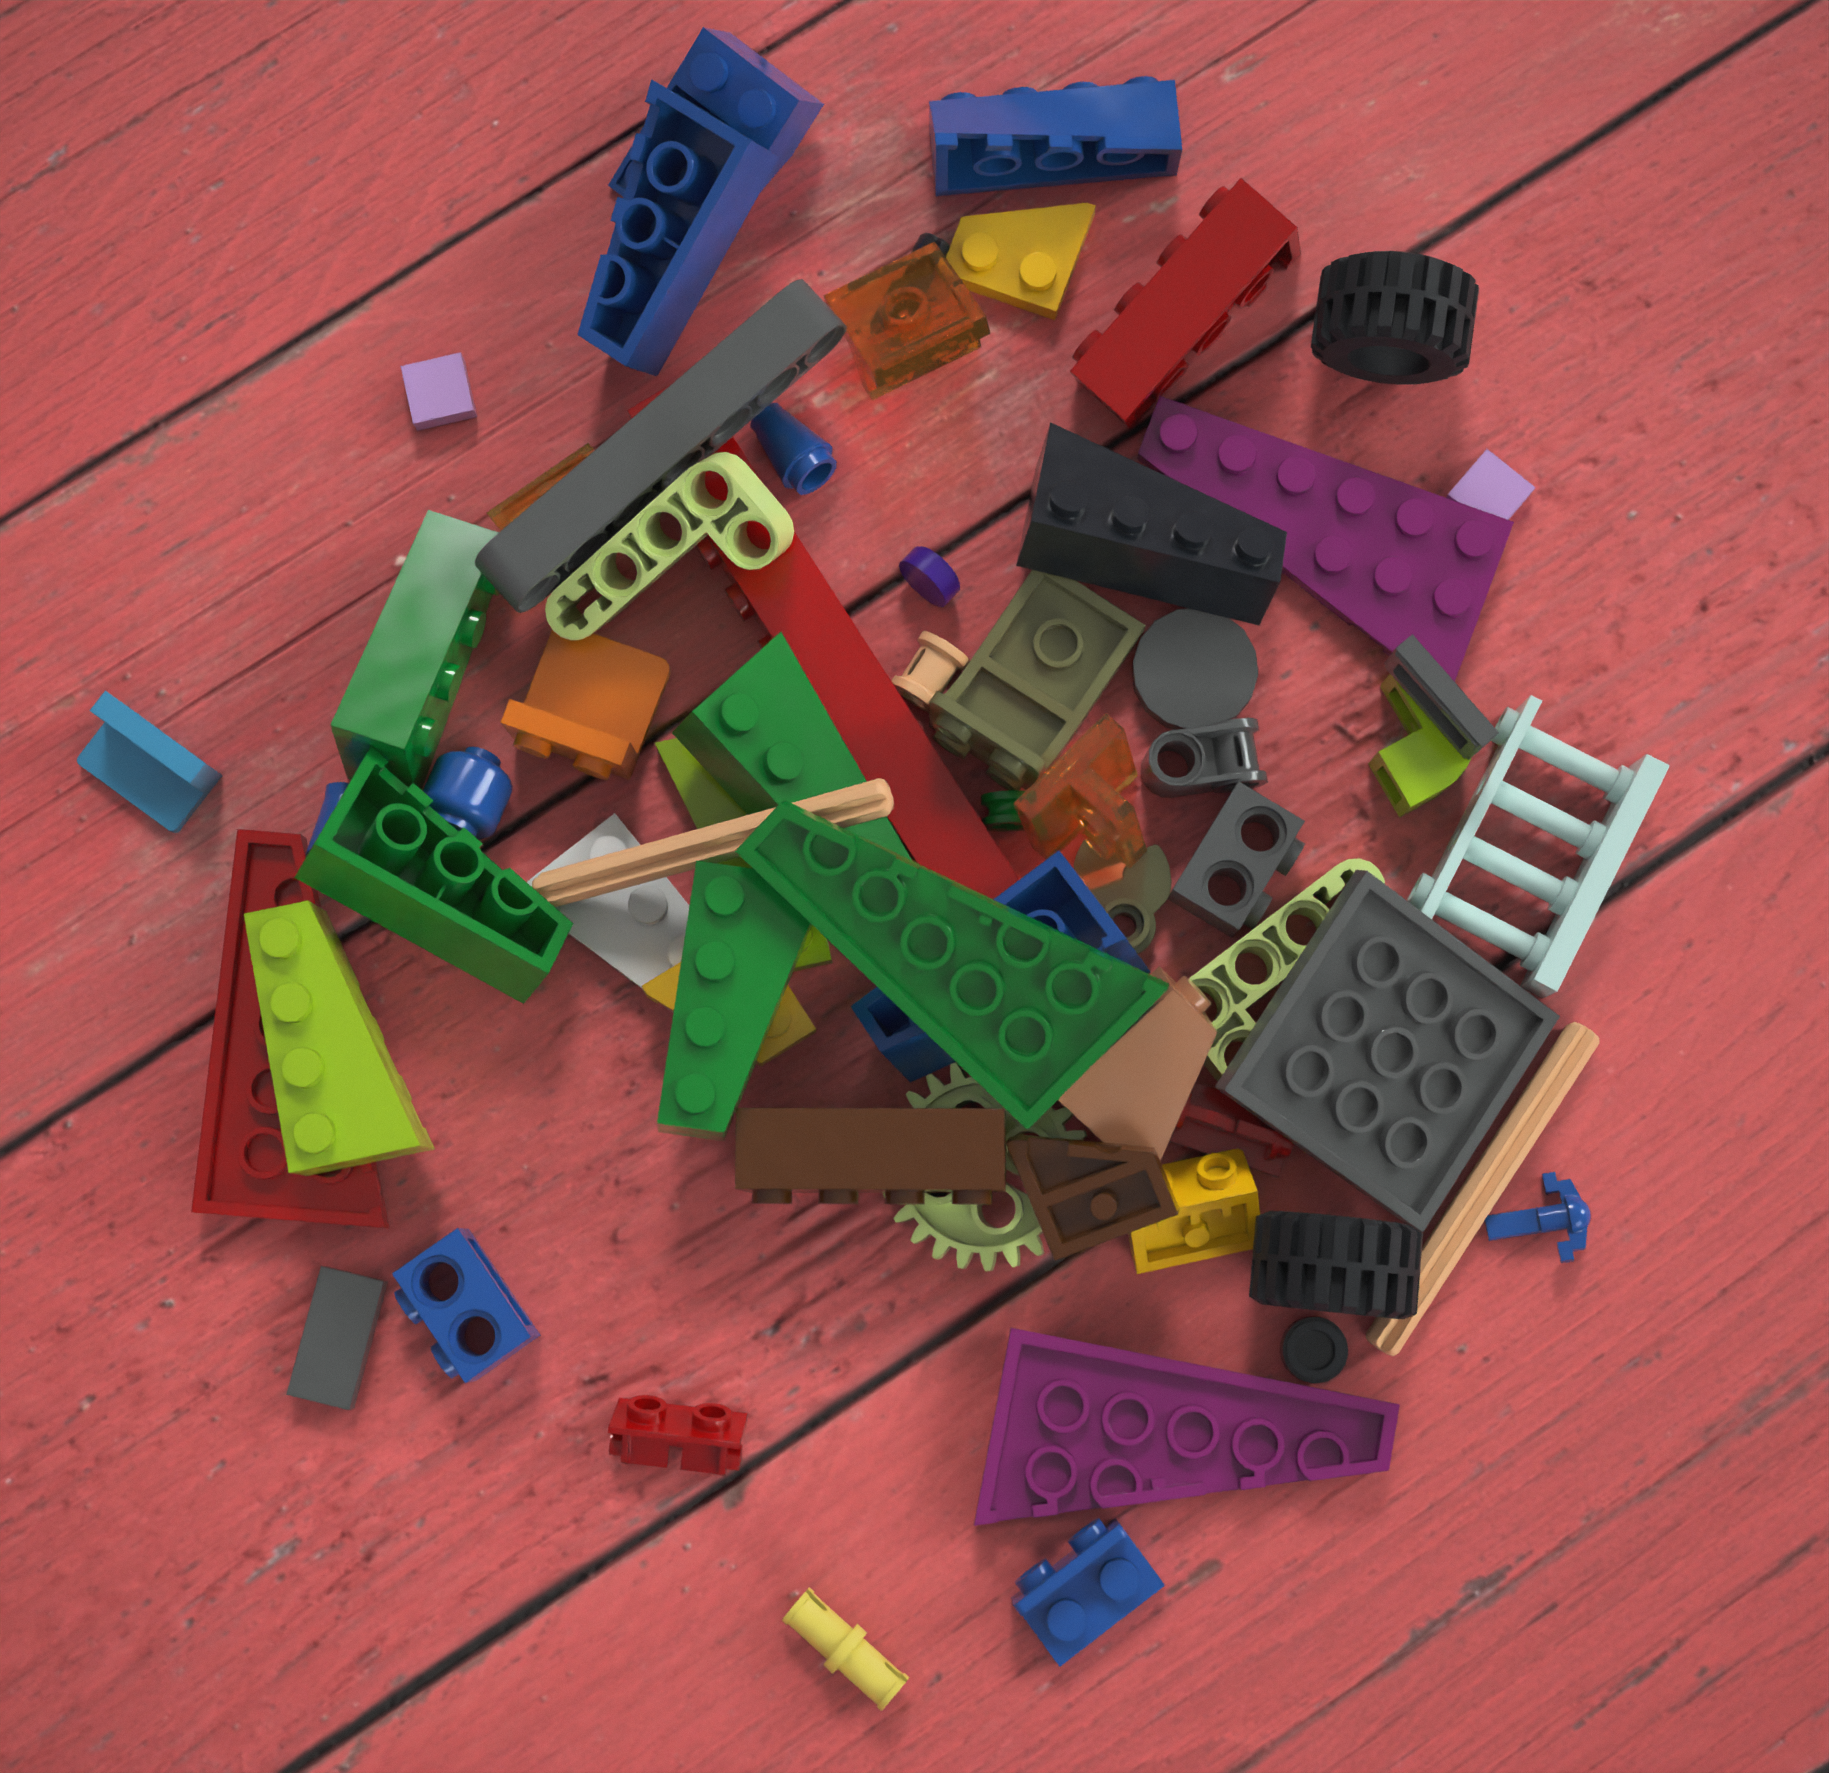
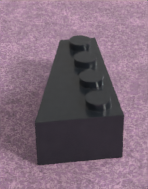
(1145, 533)

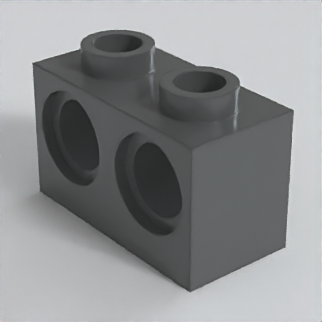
(1227, 855)

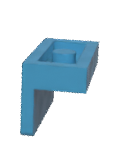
(146, 765)

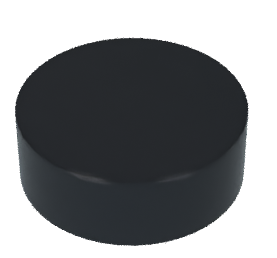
(1314, 1349)

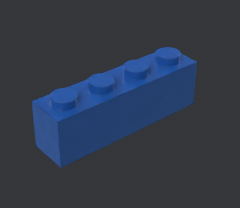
(1055, 136)

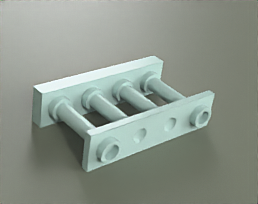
(1599, 844)

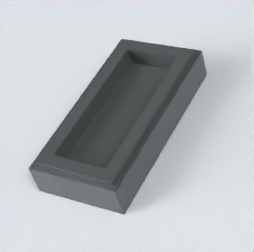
(1440, 697)
(337, 1338)

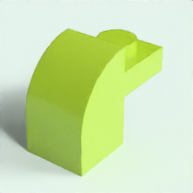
(1418, 764)

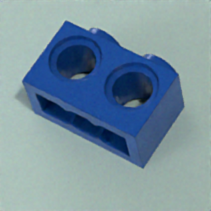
(478, 1293)

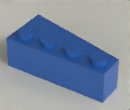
(671, 228)

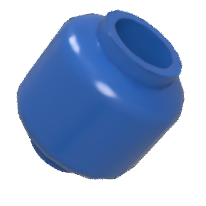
(469, 790)

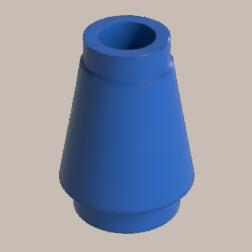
(795, 451)

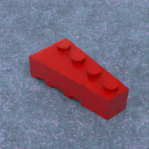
(1185, 301)

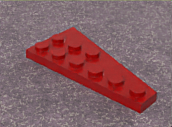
(241, 1139)

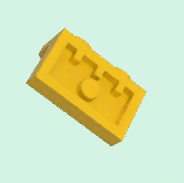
(1214, 1216)

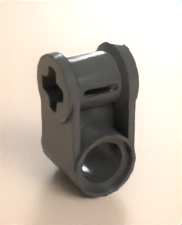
(1214, 755)

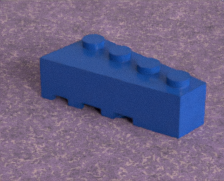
(1048, 894)

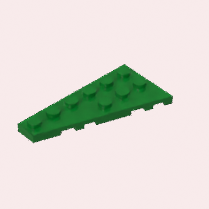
(980, 979)

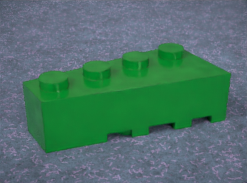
(774, 740)
(730, 984)

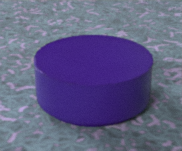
(930, 576)

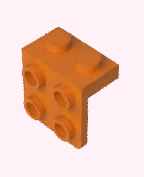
(589, 704)

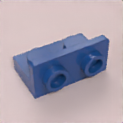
(1085, 1590)

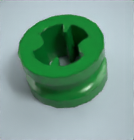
(1001, 811)

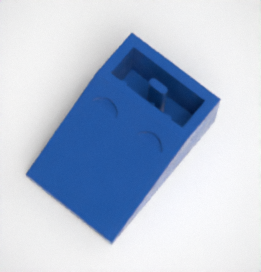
(743, 93)

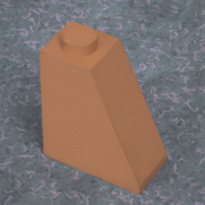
(1149, 1072)

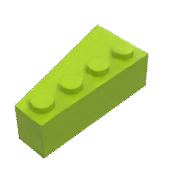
(325, 1049)

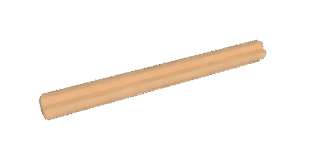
(708, 844)
(1490, 1177)

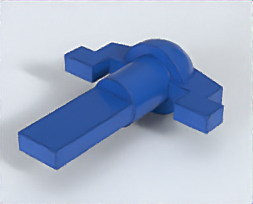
(1570, 1215)

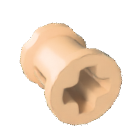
(929, 670)

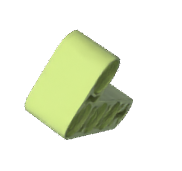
(656, 553)
(1277, 951)

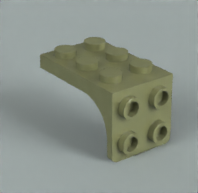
(1034, 679)

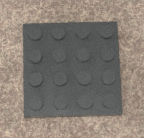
(1388, 1050)

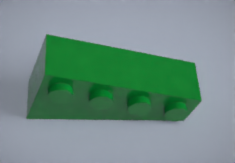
(417, 652)
(432, 884)

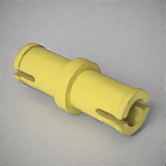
(845, 1649)

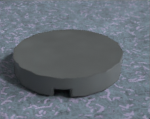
(1194, 669)

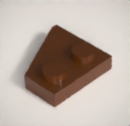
(1090, 1189)

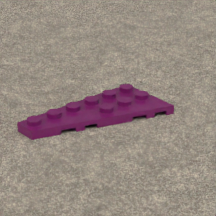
(1354, 539)
(1131, 1428)

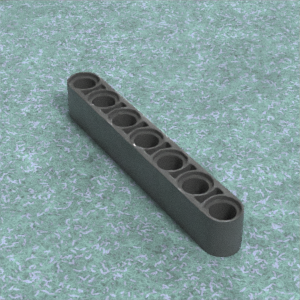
(660, 445)

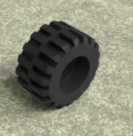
(1395, 317)
(1336, 1264)

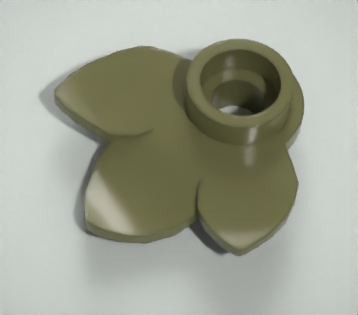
(1128, 891)

